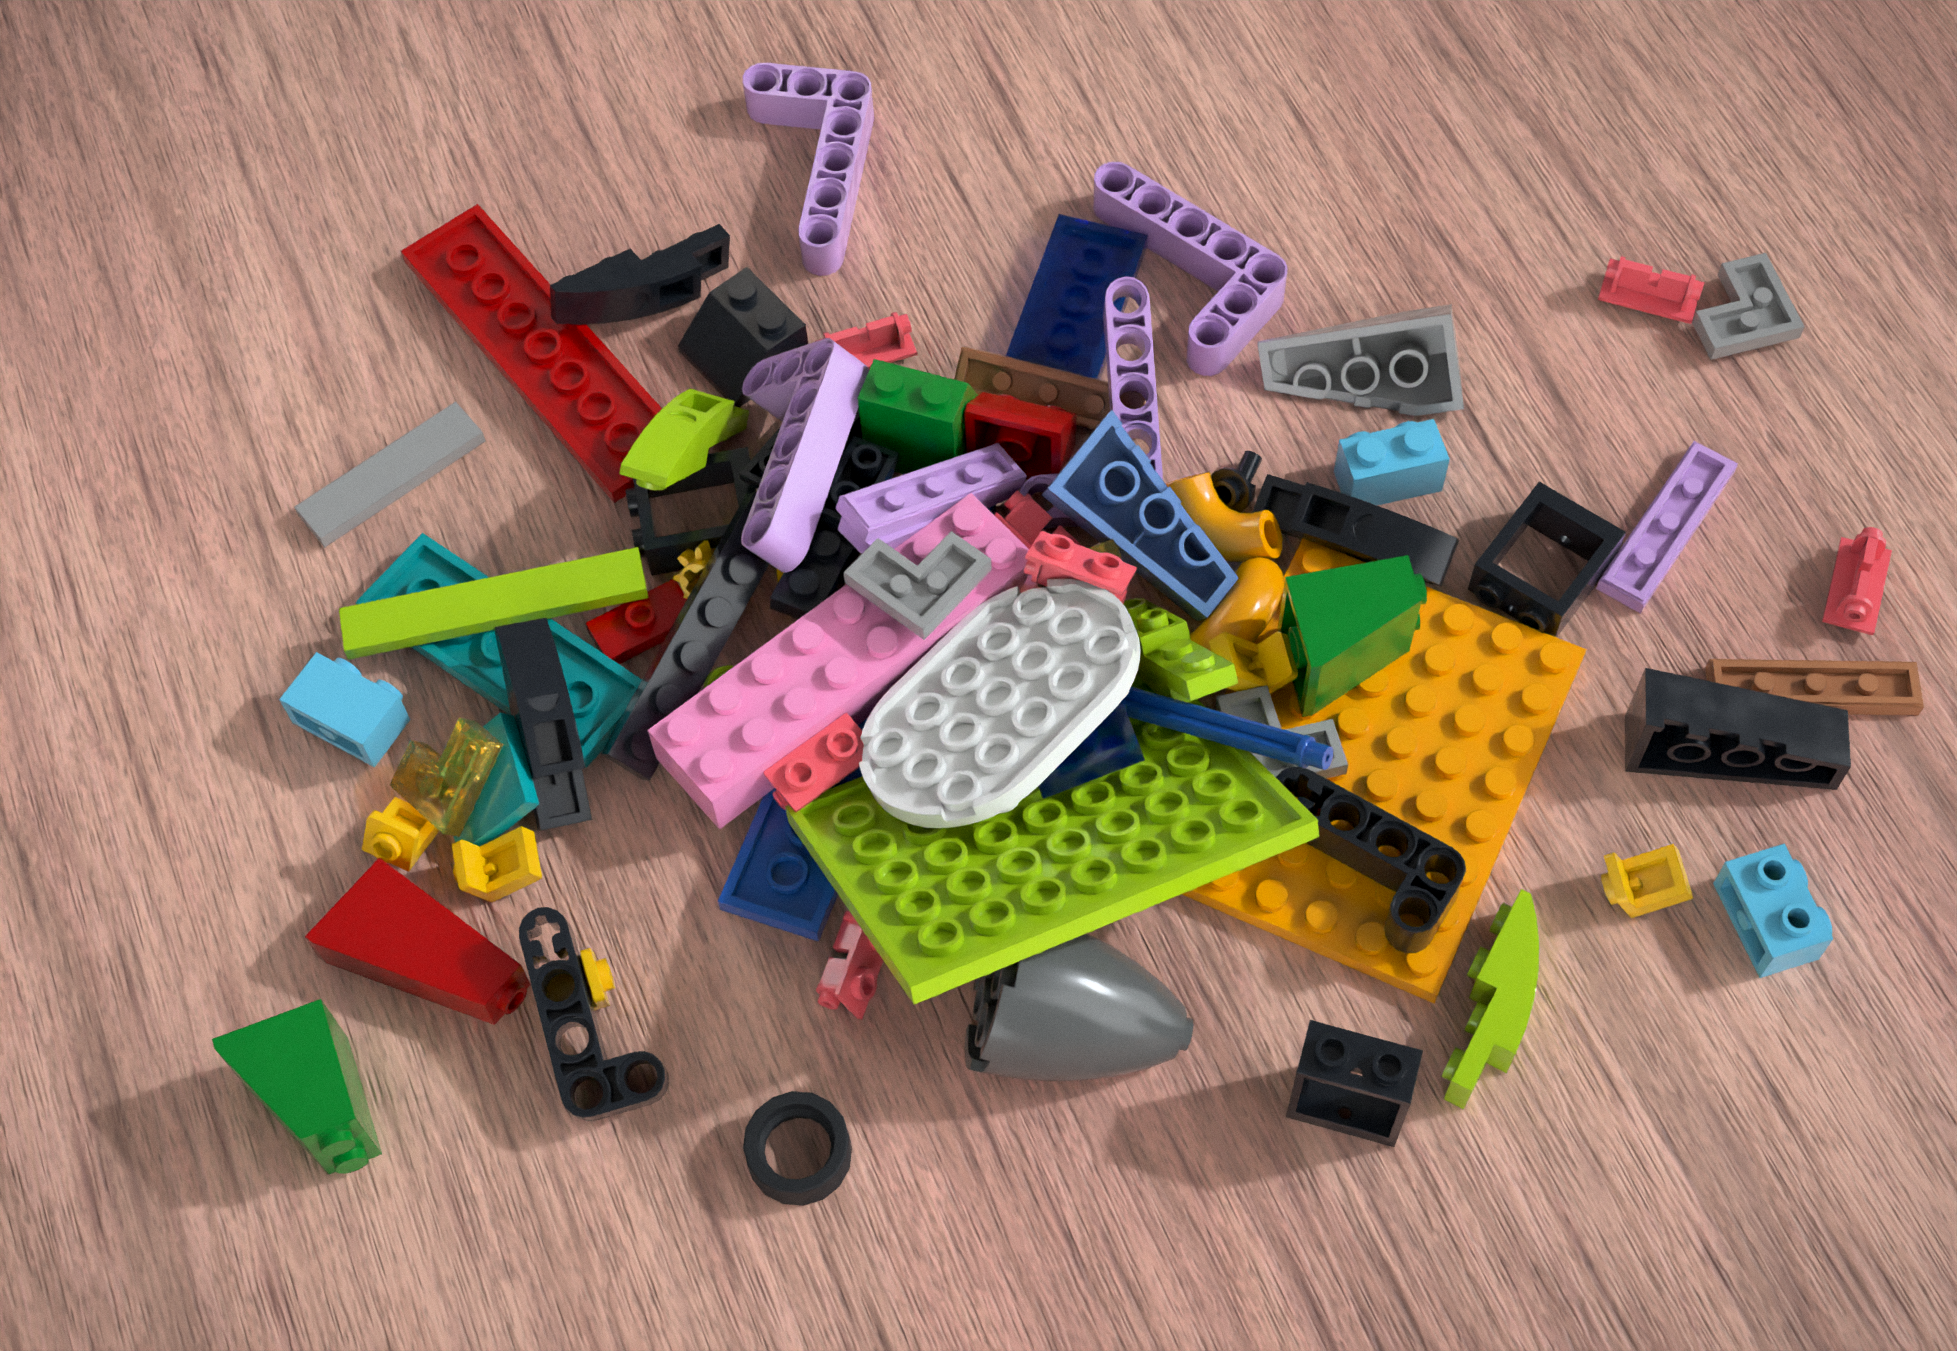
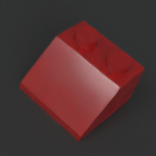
(1031, 434)

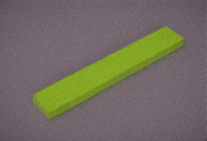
(492, 602)

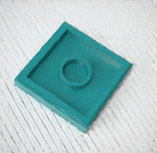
(508, 789)

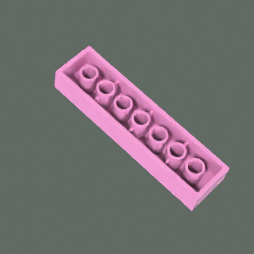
(816, 671)

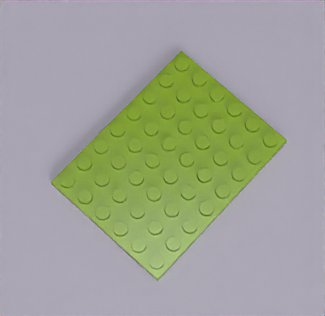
(1054, 867)

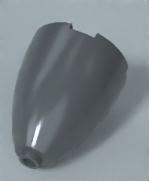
(1074, 1016)

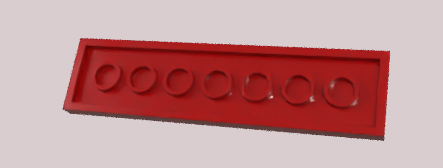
(554, 367)

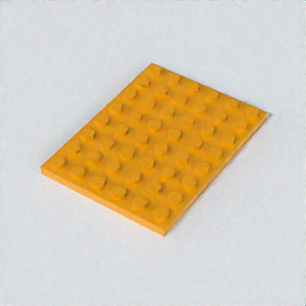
(1437, 743)

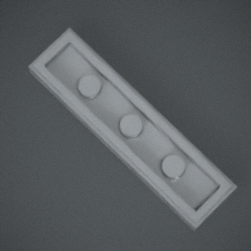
(390, 474)

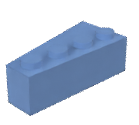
(1122, 498)

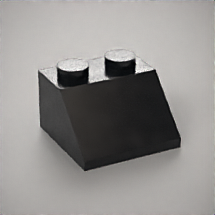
(737, 330)

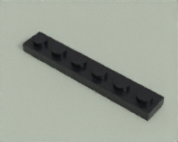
(689, 646)

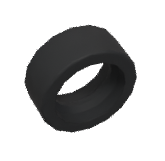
(785, 1108)

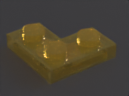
(450, 783)

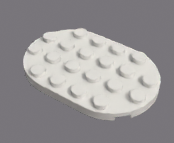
(999, 703)

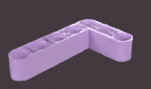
(843, 110)
(1241, 270)
(1122, 377)
(817, 401)

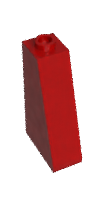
(417, 945)

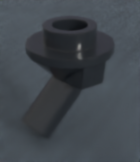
(1235, 485)

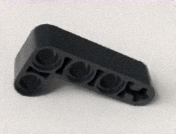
(1360, 851)
(579, 1012)

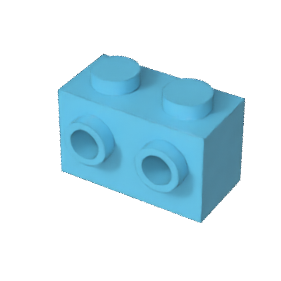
(1392, 463)
(346, 708)
(1773, 910)

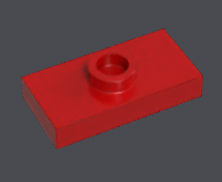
(638, 623)

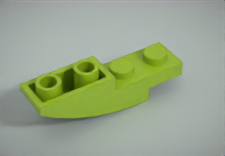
(680, 438)
(1169, 658)
(1504, 995)

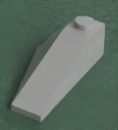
(1381, 362)

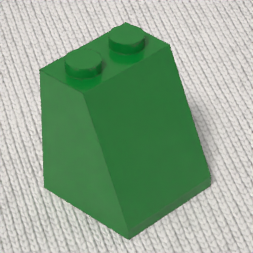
(914, 414)
(1348, 625)
(308, 1081)

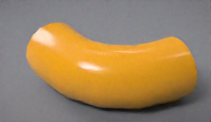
(1233, 533)
(1246, 605)

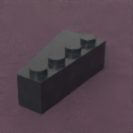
(1733, 734)

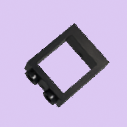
(1568, 526)
(663, 551)
(1375, 1099)

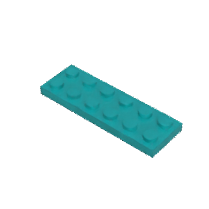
(595, 682)

